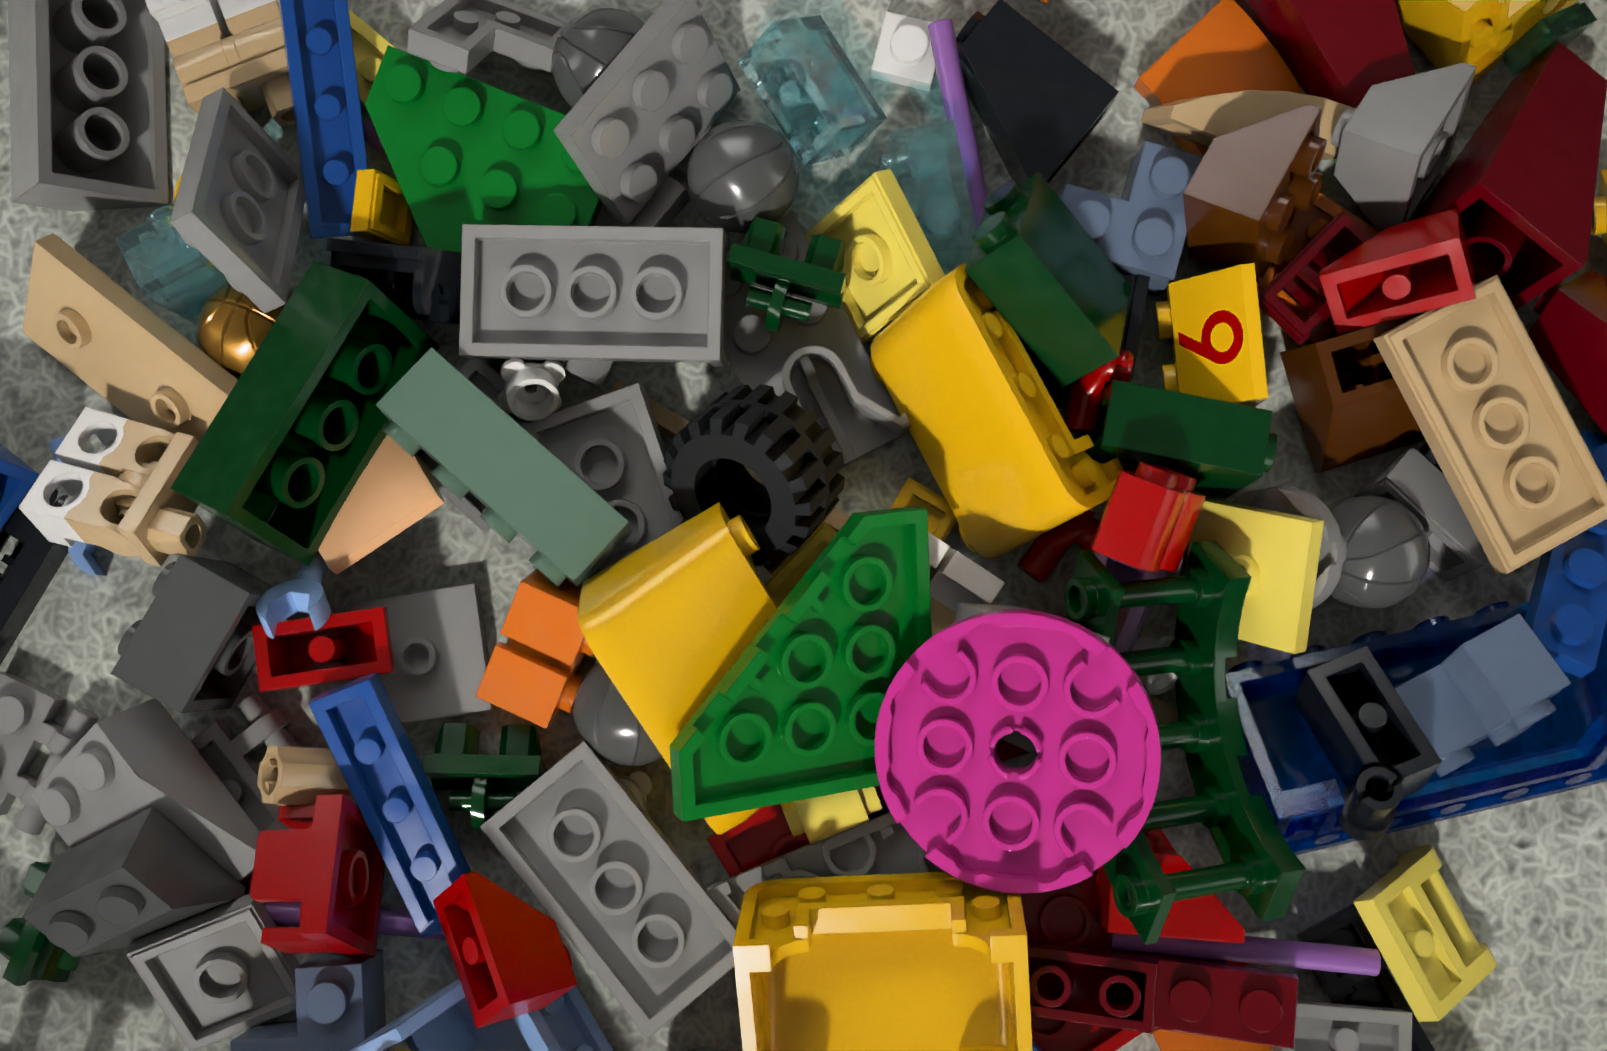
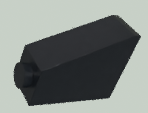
(1029, 92)

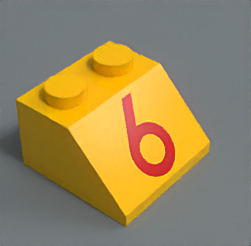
(1214, 336)

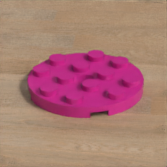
(1004, 823)

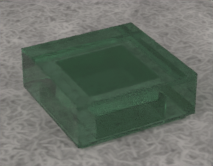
(1559, 26)

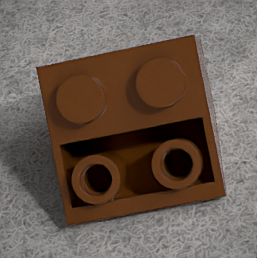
(1252, 190)
(1348, 398)

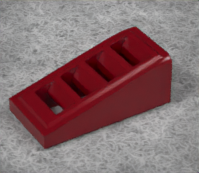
(1341, 236)

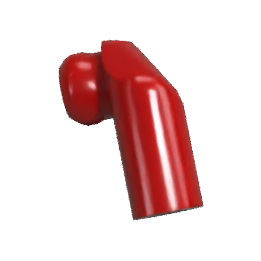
(1086, 393)
(1052, 545)

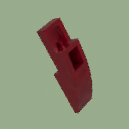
(1162, 993)

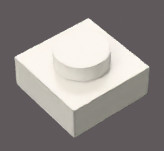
(904, 52)

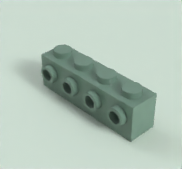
(504, 468)

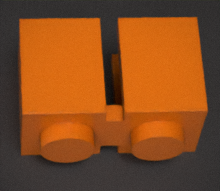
(545, 651)

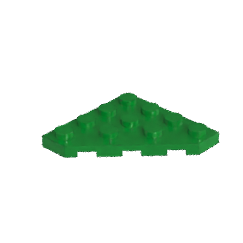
(473, 154)
(809, 687)

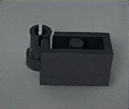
(1366, 739)

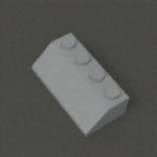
(87, 105)

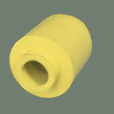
(831, 814)

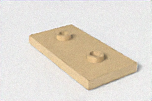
(120, 344)
(1496, 426)

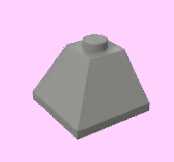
(1400, 141)

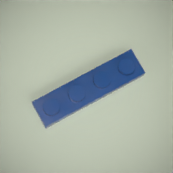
(324, 110)
(1571, 589)
(391, 794)

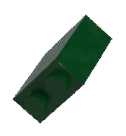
(1049, 279)
(1196, 435)

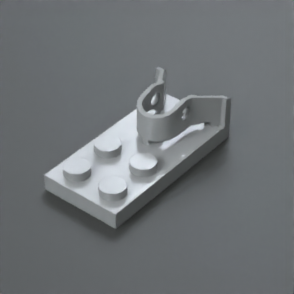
(593, 293)
(812, 360)
(615, 887)

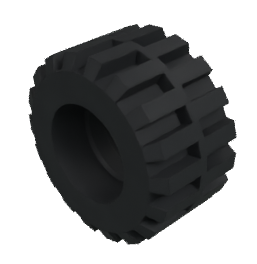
(775, 442)

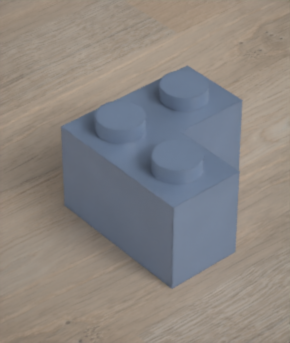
(1148, 224)
(1484, 690)
(336, 1007)

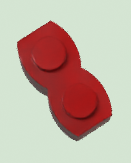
(1149, 518)

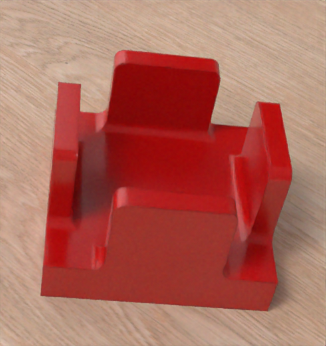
(331, 869)

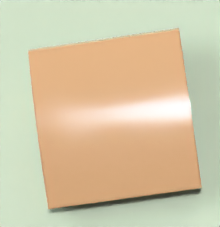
(383, 503)

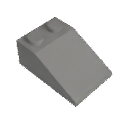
(143, 763)

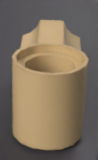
(299, 774)

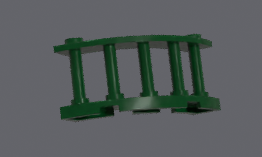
(1208, 730)

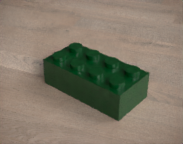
(304, 413)

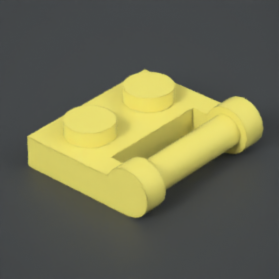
(1424, 935)

